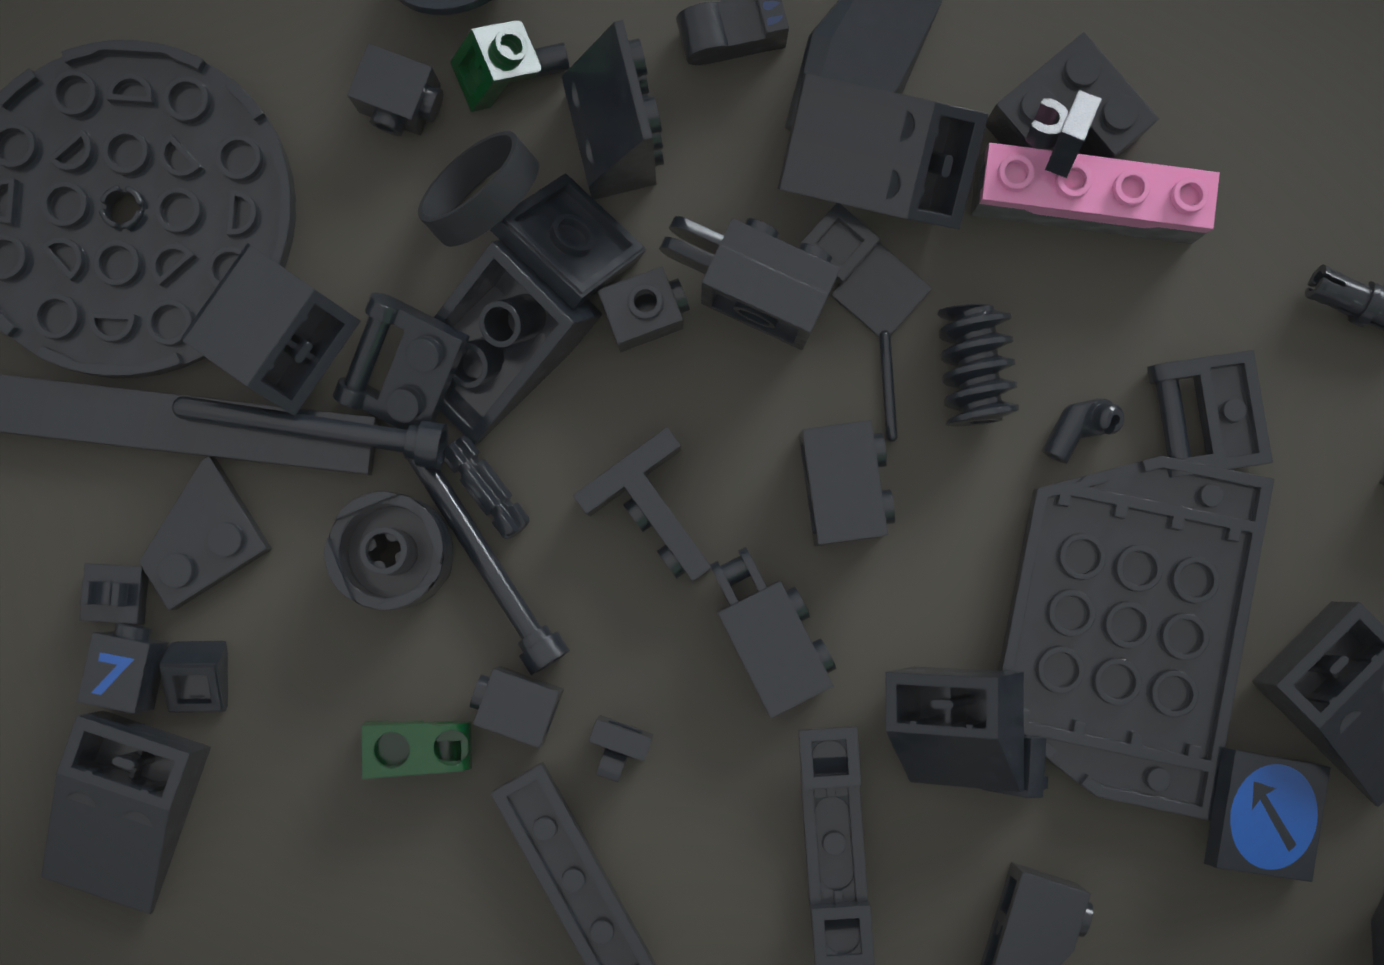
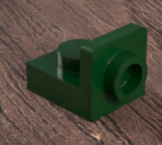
(491, 60)

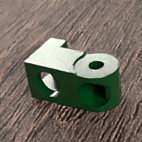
(415, 748)

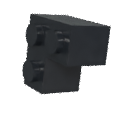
(1079, 66)

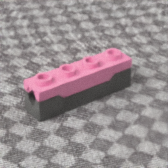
(1096, 195)

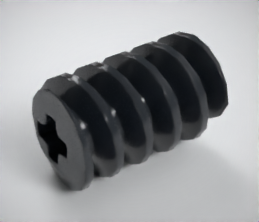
(977, 363)

